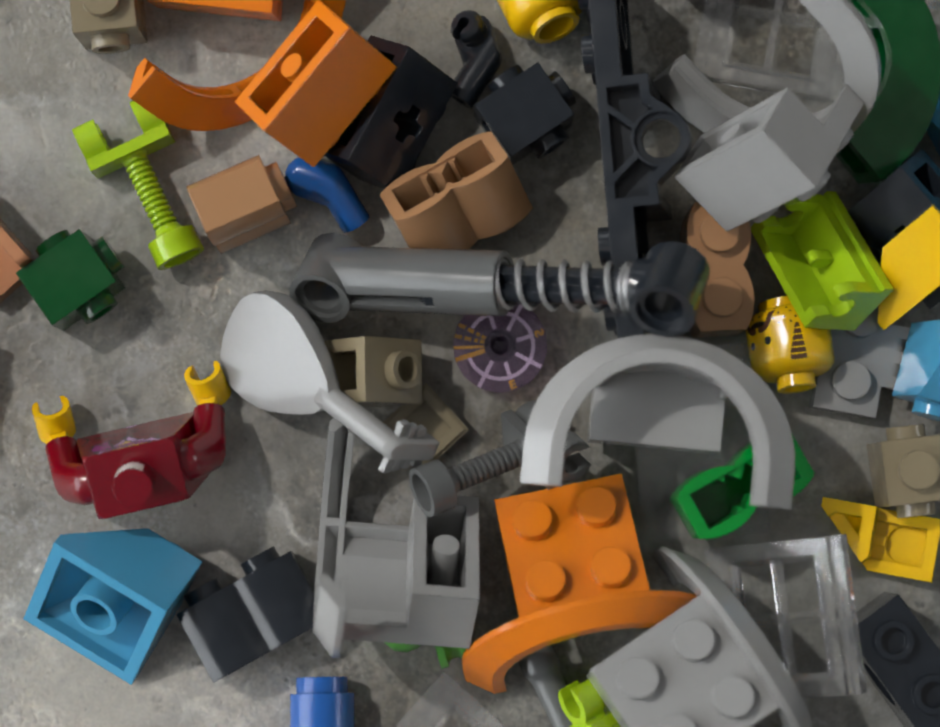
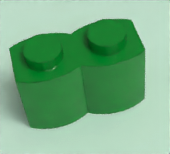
(719, 497)

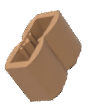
(458, 198)
(242, 203)
(729, 291)

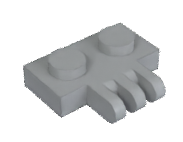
(862, 367)

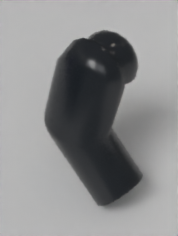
(478, 53)

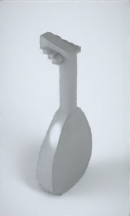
(283, 366)

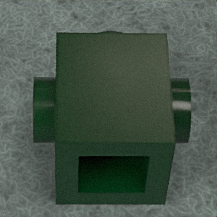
(73, 278)

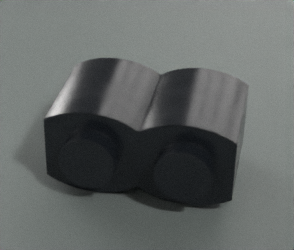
(250, 615)

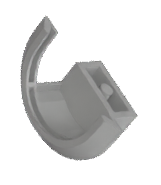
(778, 148)
(661, 397)
(392, 579)
(699, 663)

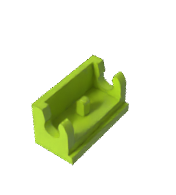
(823, 263)

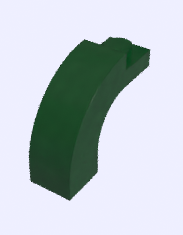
(907, 89)

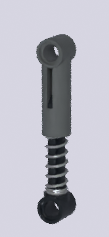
(343, 276)

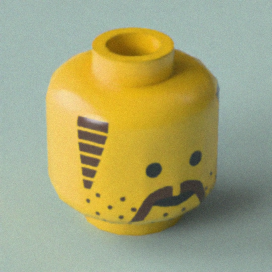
(786, 350)

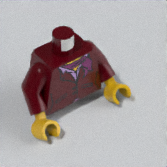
(142, 462)

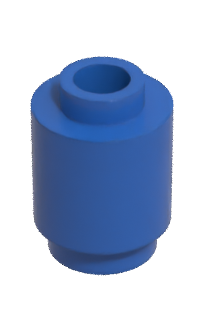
(322, 703)

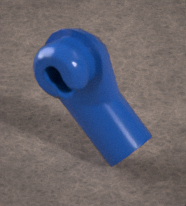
(329, 187)

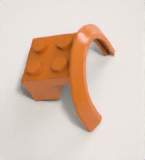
(298, 97)
(571, 575)

